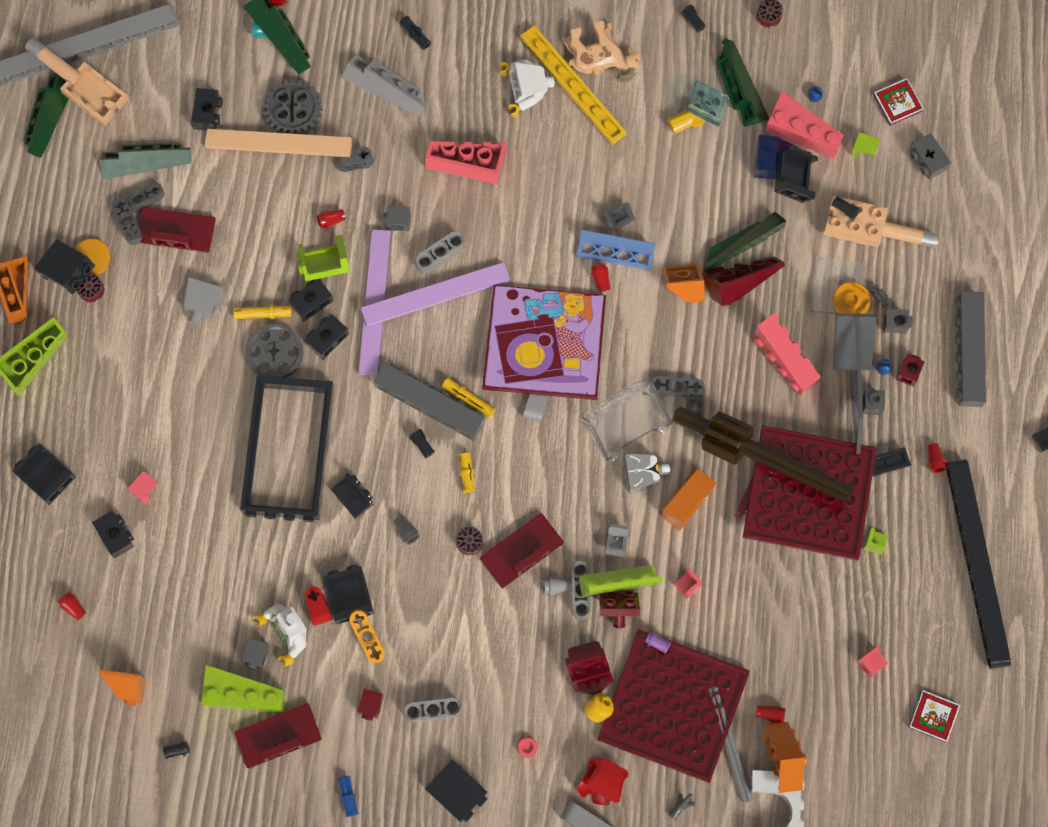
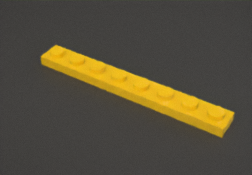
(573, 85)

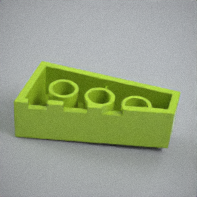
(29, 356)
(236, 692)

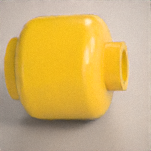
(598, 707)

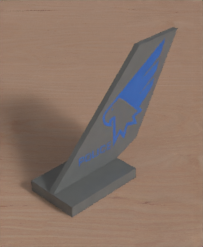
(854, 352)

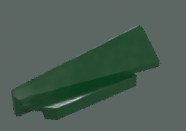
(45, 115)

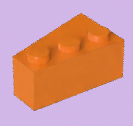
(14, 289)
(688, 499)
(787, 756)

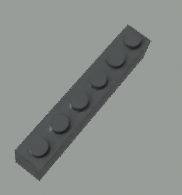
(970, 349)
(429, 401)

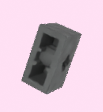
(929, 147)

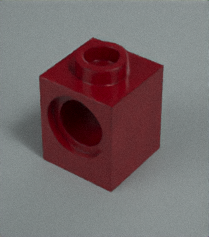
(907, 377)
(370, 704)

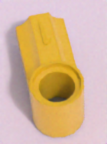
(683, 121)

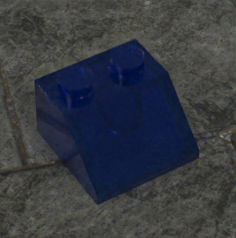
(767, 155)

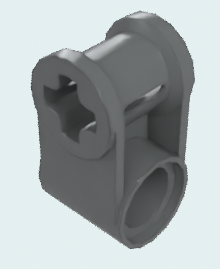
(356, 159)

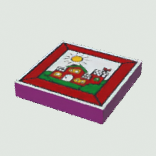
(898, 102)
(934, 716)

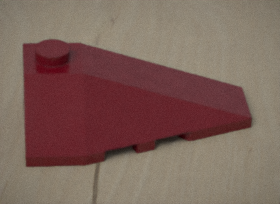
(734, 283)

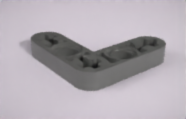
(130, 207)
(690, 395)

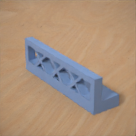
(616, 243)

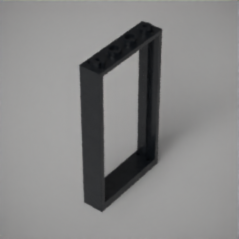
(293, 384)

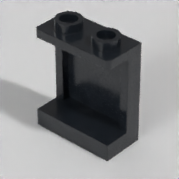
(794, 173)
(64, 266)
(43, 473)
(348, 592)
(457, 791)

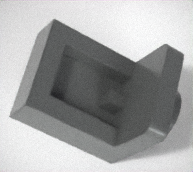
(619, 216)

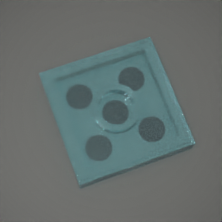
(707, 103)

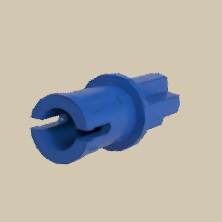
(348, 796)

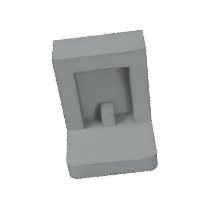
(617, 540)

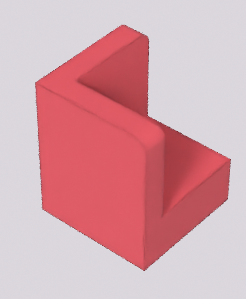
(143, 487)
(688, 583)
(872, 662)

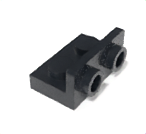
(352, 495)

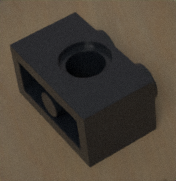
(206, 99)
(308, 309)
(324, 347)
(104, 527)

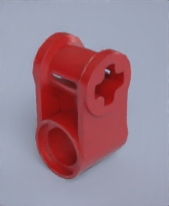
(318, 609)

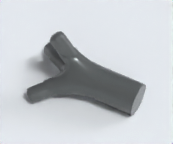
(682, 805)

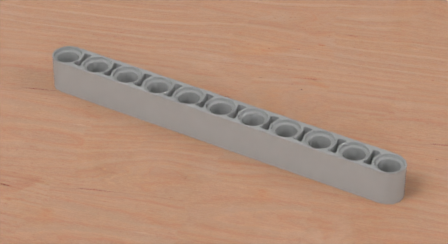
(92, 42)

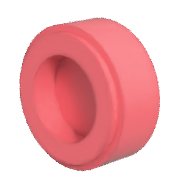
(527, 747)

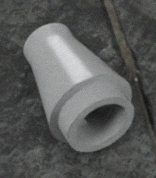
(555, 585)

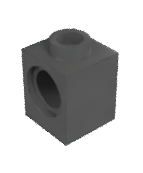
(397, 218)
(890, 325)
(873, 402)
(255, 654)

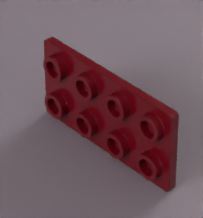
(176, 229)
(521, 550)
(277, 735)

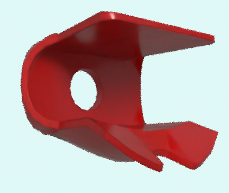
(603, 781)

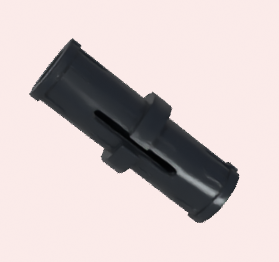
(415, 32)

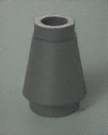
(406, 530)

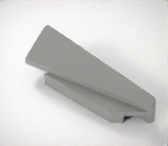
(384, 83)

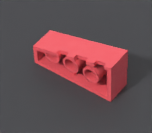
(803, 127)
(467, 160)
(785, 355)

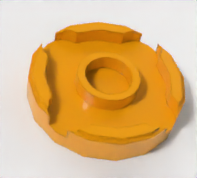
(97, 253)
(851, 299)

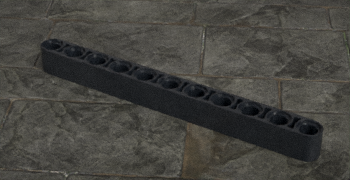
(978, 564)

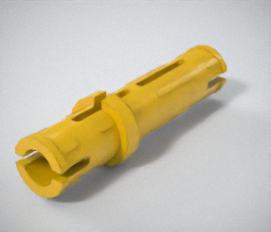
(263, 312)
(461, 393)

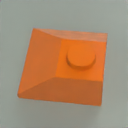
(685, 282)
(126, 686)

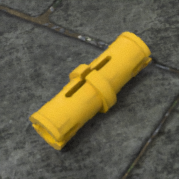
(467, 473)

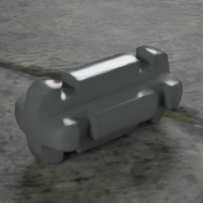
(880, 295)

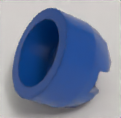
(813, 96)
(884, 370)

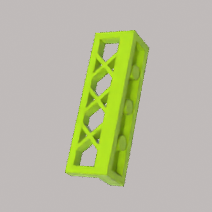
(619, 580)

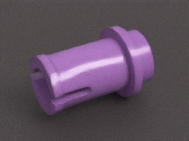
(657, 642)

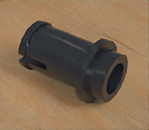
(176, 750)

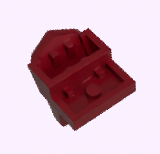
(589, 668)

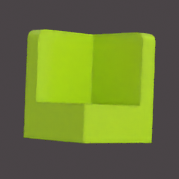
(865, 144)
(875, 541)

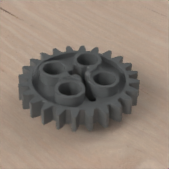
(310, 107)

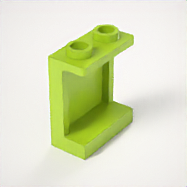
(323, 261)

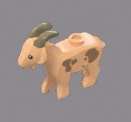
(602, 54)

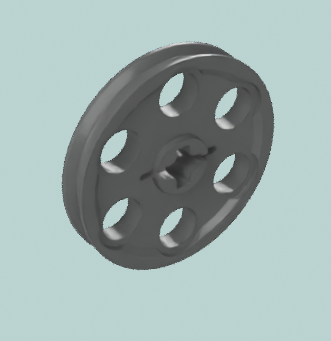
(267, 346)

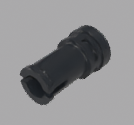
(691, 15)
(849, 209)
(419, 439)

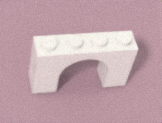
(767, 783)

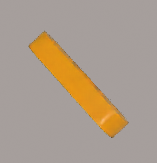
(378, 646)

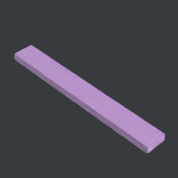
(375, 293)
(435, 294)

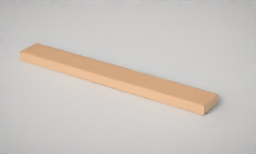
(278, 142)

